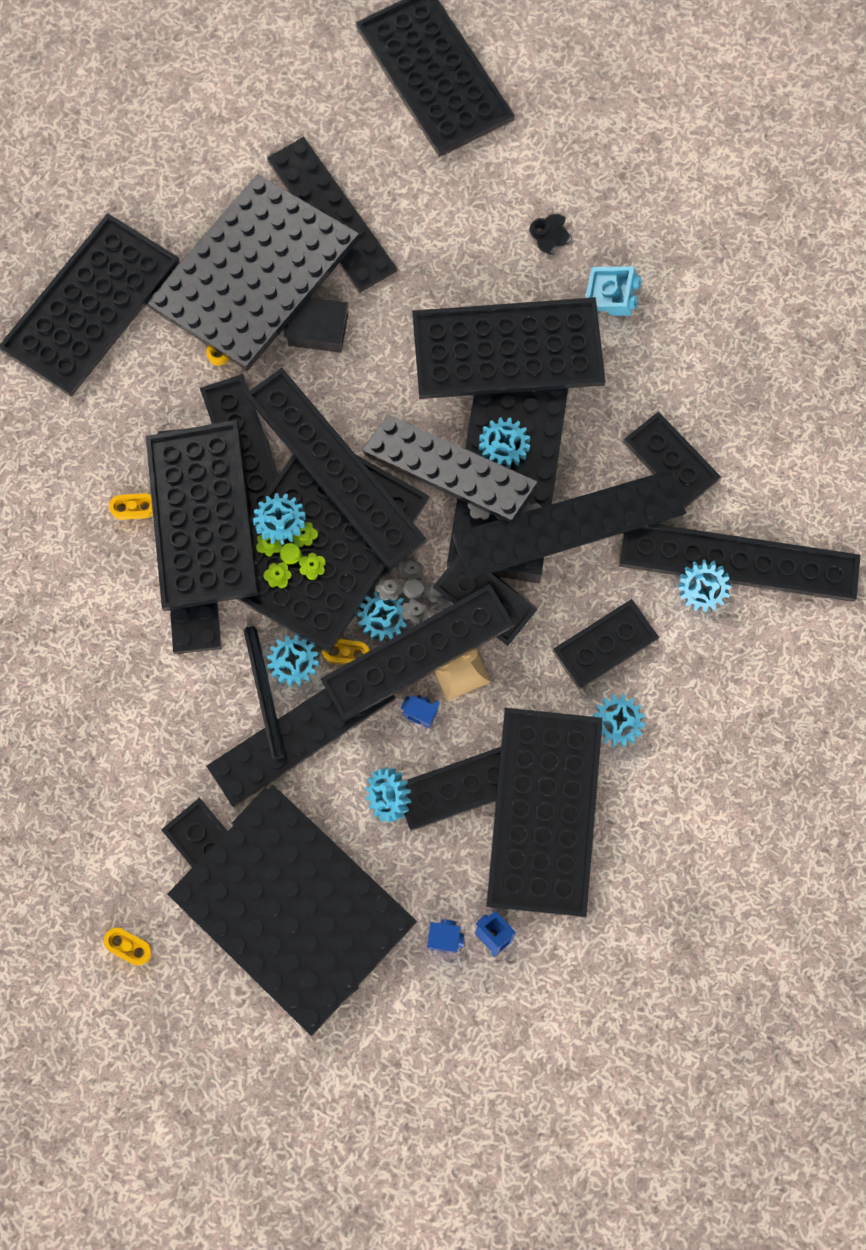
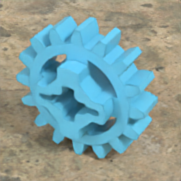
(507, 433)
(290, 521)
(713, 581)
(374, 619)
(284, 662)
(628, 721)
(388, 794)

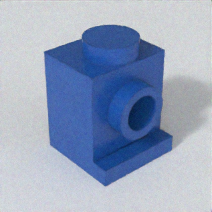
(420, 710)
(496, 924)

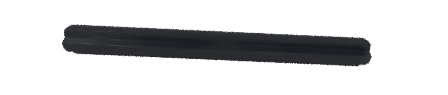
(264, 693)

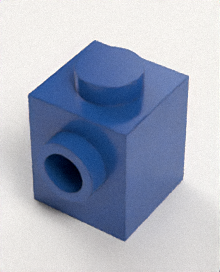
(445, 936)

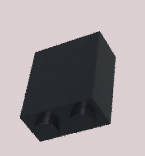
(319, 325)

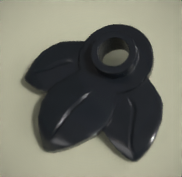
(553, 233)

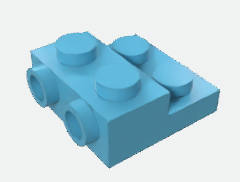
(614, 289)

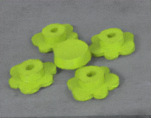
(290, 554)

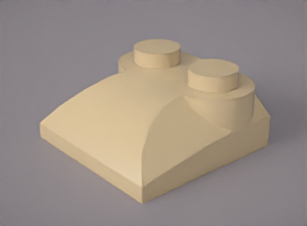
(462, 675)

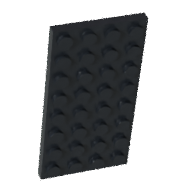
(435, 73)
(88, 304)
(508, 348)
(201, 516)
(544, 812)

